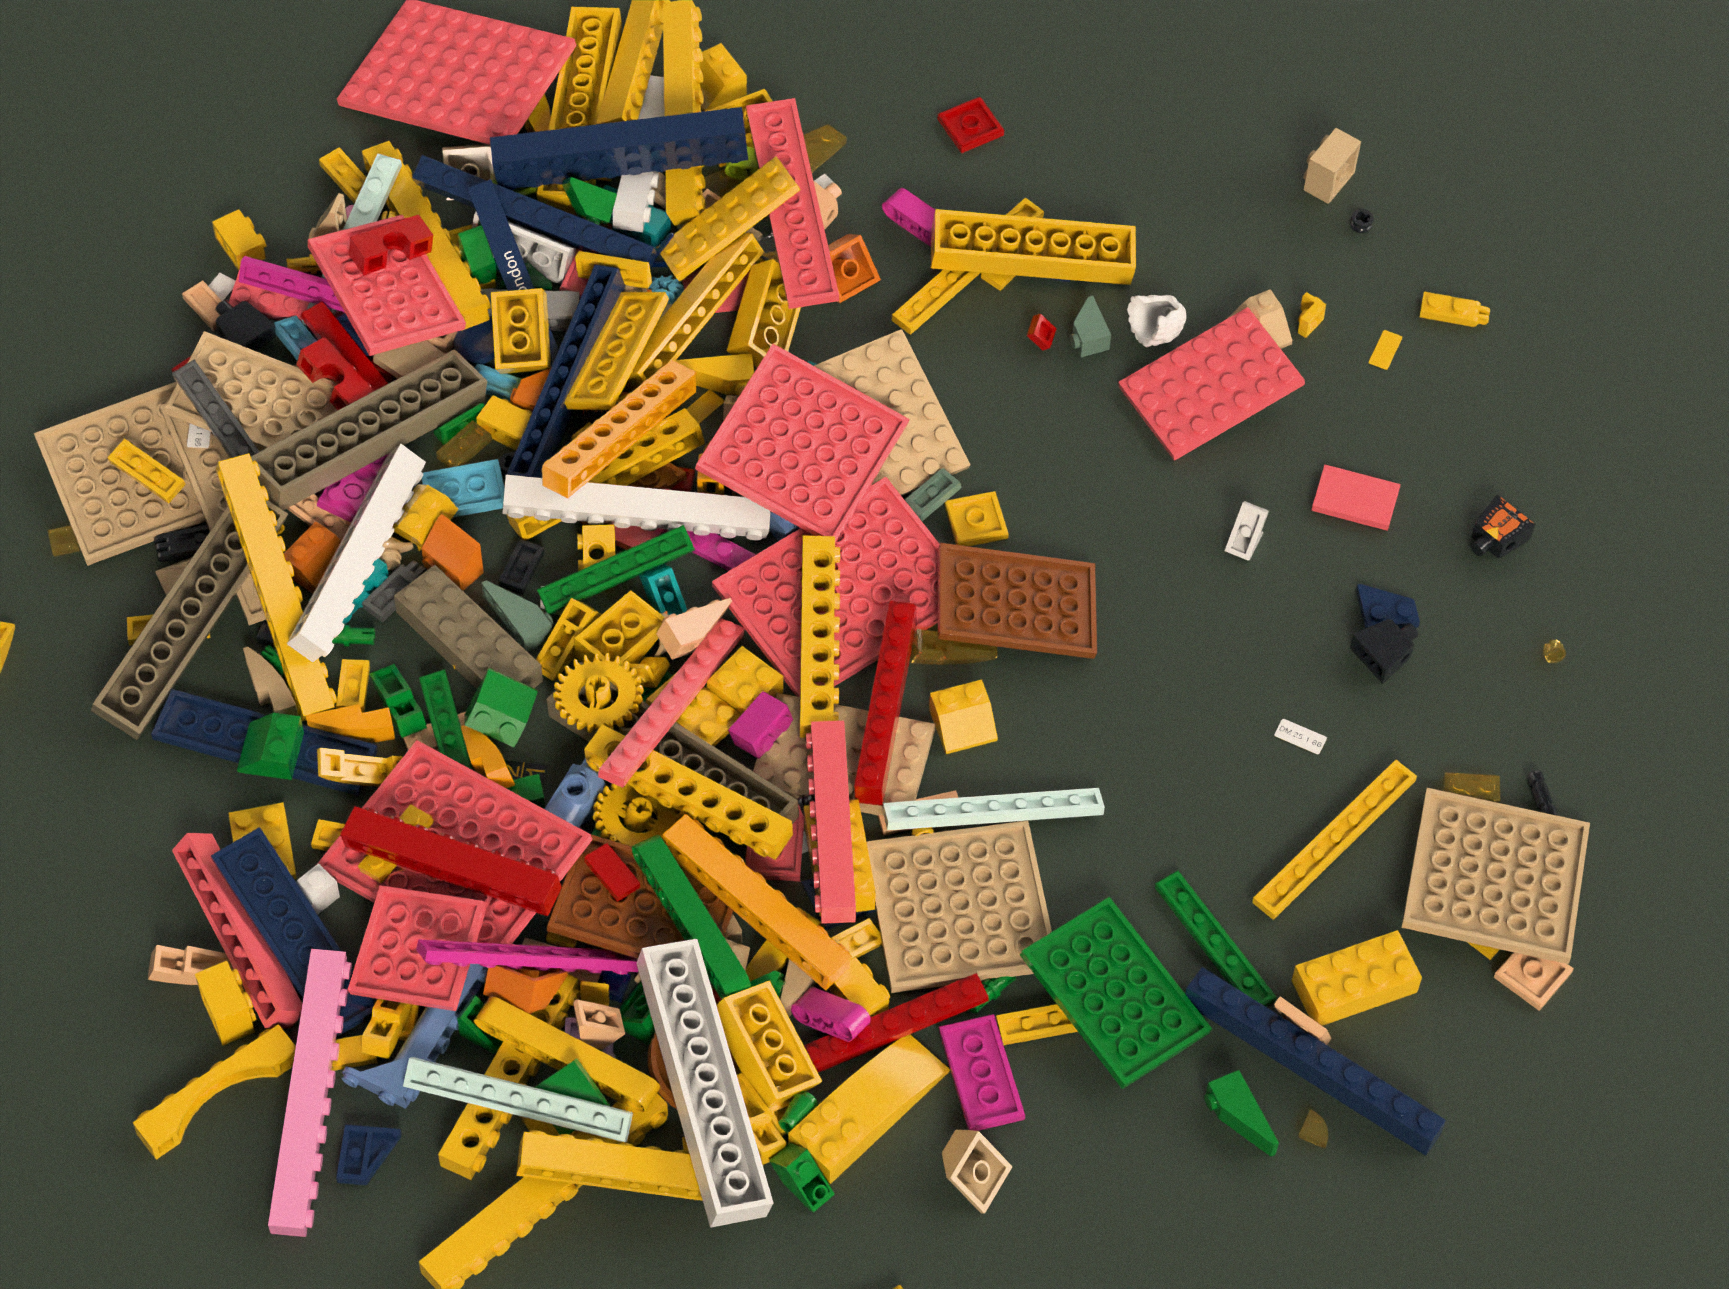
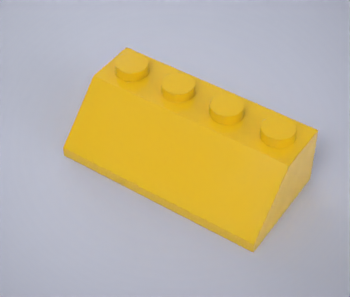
(763, 314)
(766, 1044)

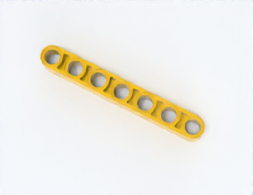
(559, 1049)

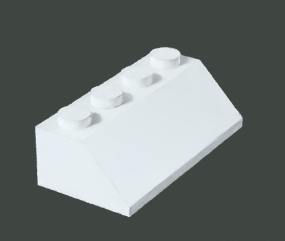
(542, 252)

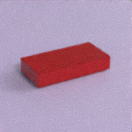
(612, 872)

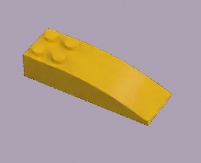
(867, 1105)

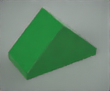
(469, 1029)

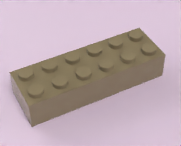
(463, 630)

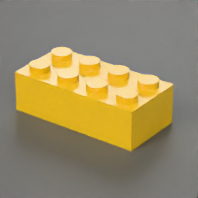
(863, 877)
(1356, 978)

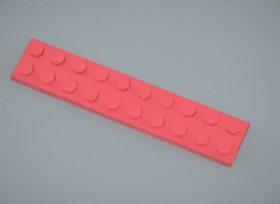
(798, 221)

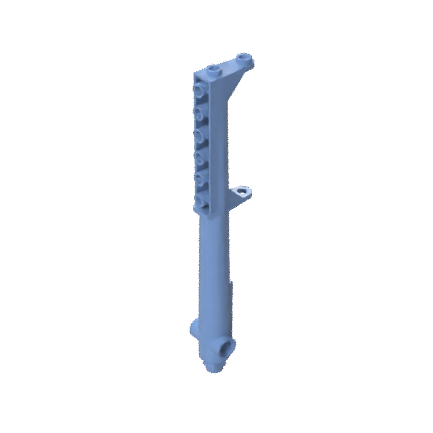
(432, 1032)

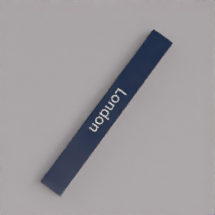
(503, 243)

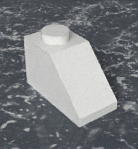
(319, 888)

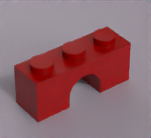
(371, 248)
(324, 361)

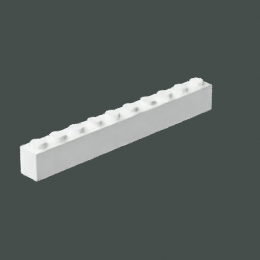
(638, 507)
(356, 554)

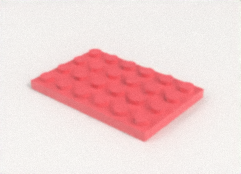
(390, 305)
(1211, 383)

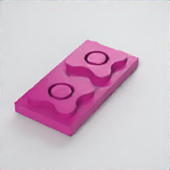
(347, 494)
(981, 1073)

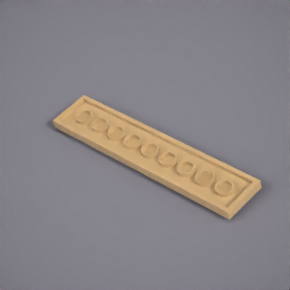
(201, 470)

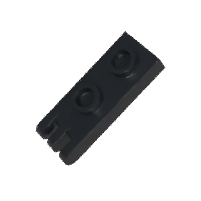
(180, 543)

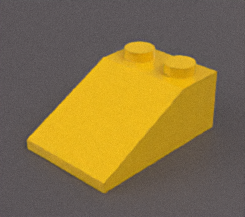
(622, 631)

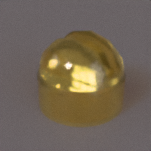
(1550, 654)

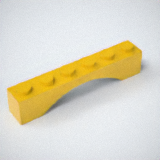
(166, 1123)

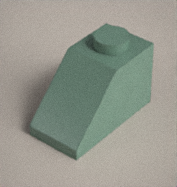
(1090, 330)

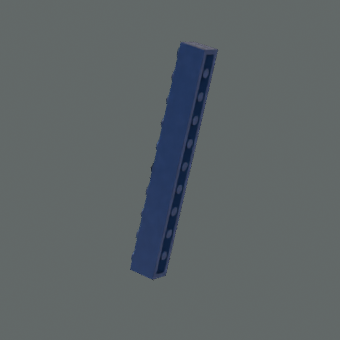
(534, 214)
(550, 413)
(1315, 1061)

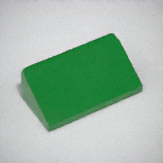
(452, 428)

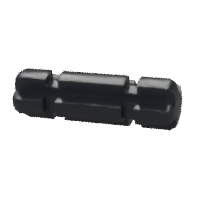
(1541, 792)

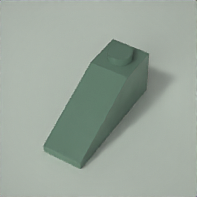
(521, 617)

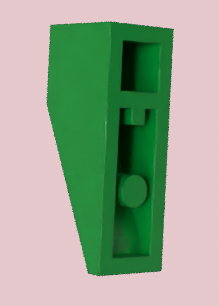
(1239, 1110)

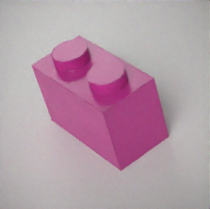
(761, 725)

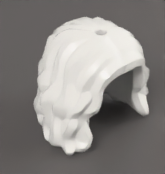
(1156, 318)

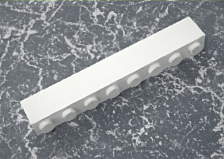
(636, 191)

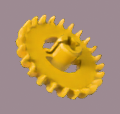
(593, 676)
(636, 815)

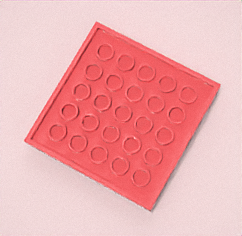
(802, 444)

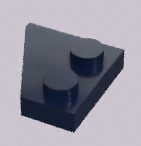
(364, 1152)

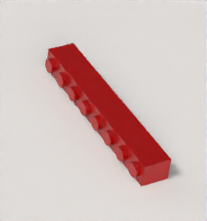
(885, 703)
(451, 860)

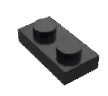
(521, 566)

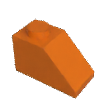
(529, 391)

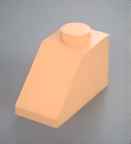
(598, 1023)

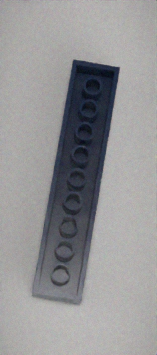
(619, 148)

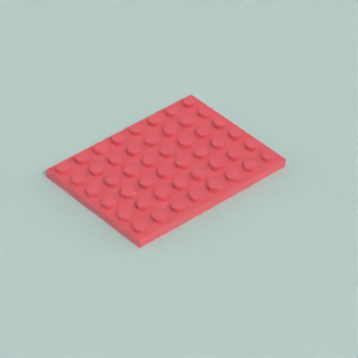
(456, 72)
(882, 559)
(469, 811)

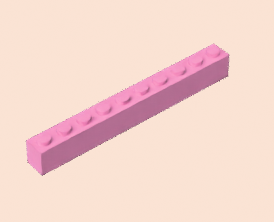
(308, 1093)

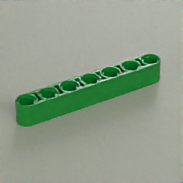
(690, 915)

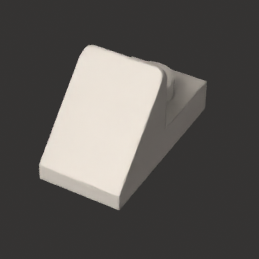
(1247, 531)

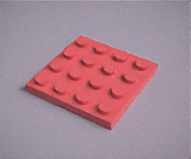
(388, 957)

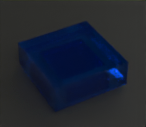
(617, 984)

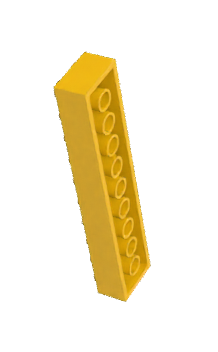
(583, 81)

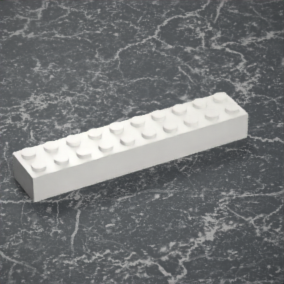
(704, 1083)

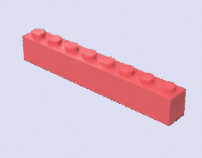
(832, 822)
(244, 946)

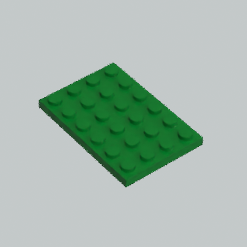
(1115, 992)

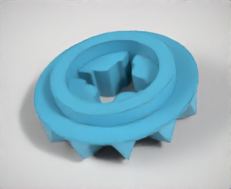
(674, 287)

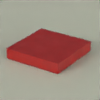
(970, 124)

